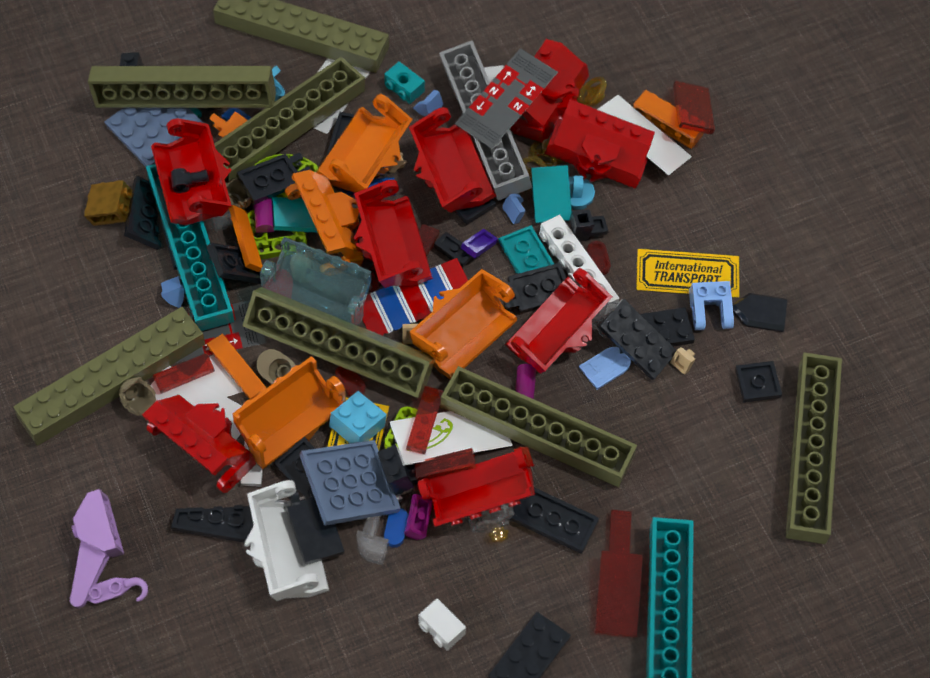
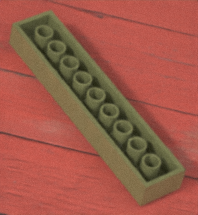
(305, 30)
(182, 86)
(291, 116)
(339, 341)
(101, 378)
(538, 426)
(814, 449)

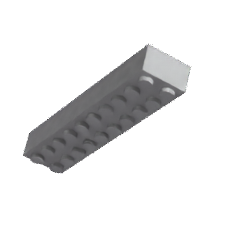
(502, 161)

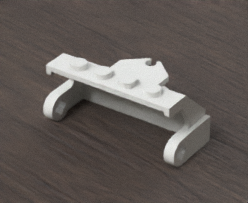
(276, 547)

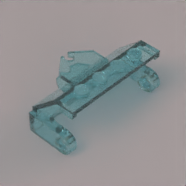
(318, 280)

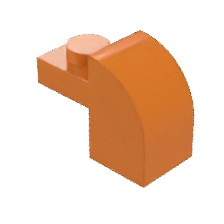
(226, 127)

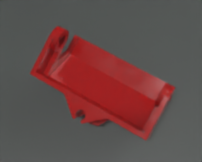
(554, 98)
(600, 144)
(194, 153)
(450, 163)
(391, 236)
(560, 322)
(203, 435)
(480, 489)

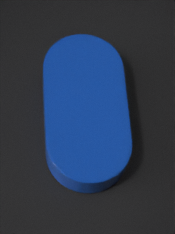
(396, 528)

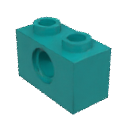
(404, 82)

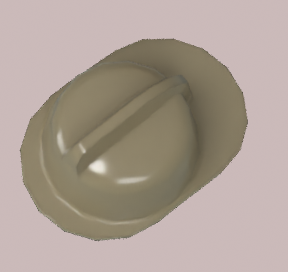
(273, 364)

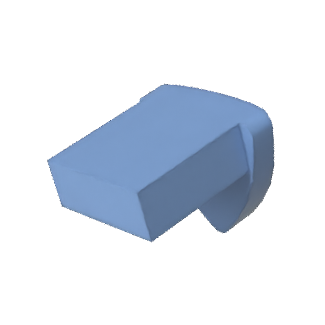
(430, 104)
(513, 208)
(173, 291)

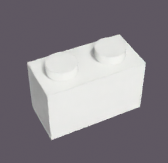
(441, 625)

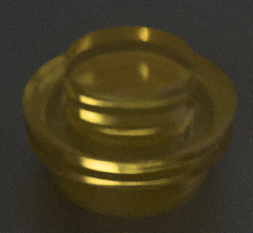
(499, 534)

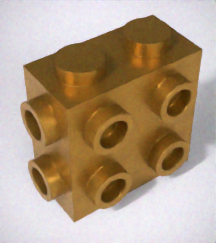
(108, 203)

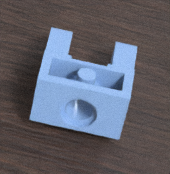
(709, 294)

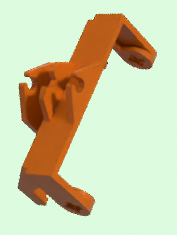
(366, 146)
(330, 213)
(464, 322)
(288, 411)

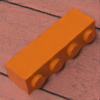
(664, 117)

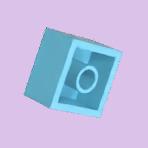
(357, 419)

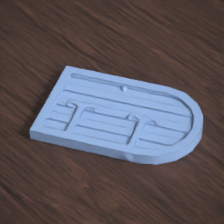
(605, 366)

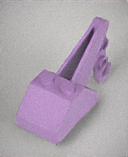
(99, 542)

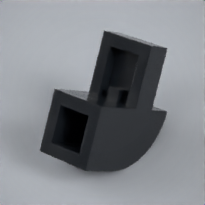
(586, 226)

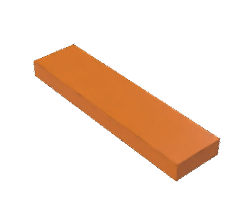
(245, 238)
(236, 366)

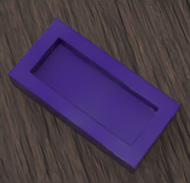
(479, 243)

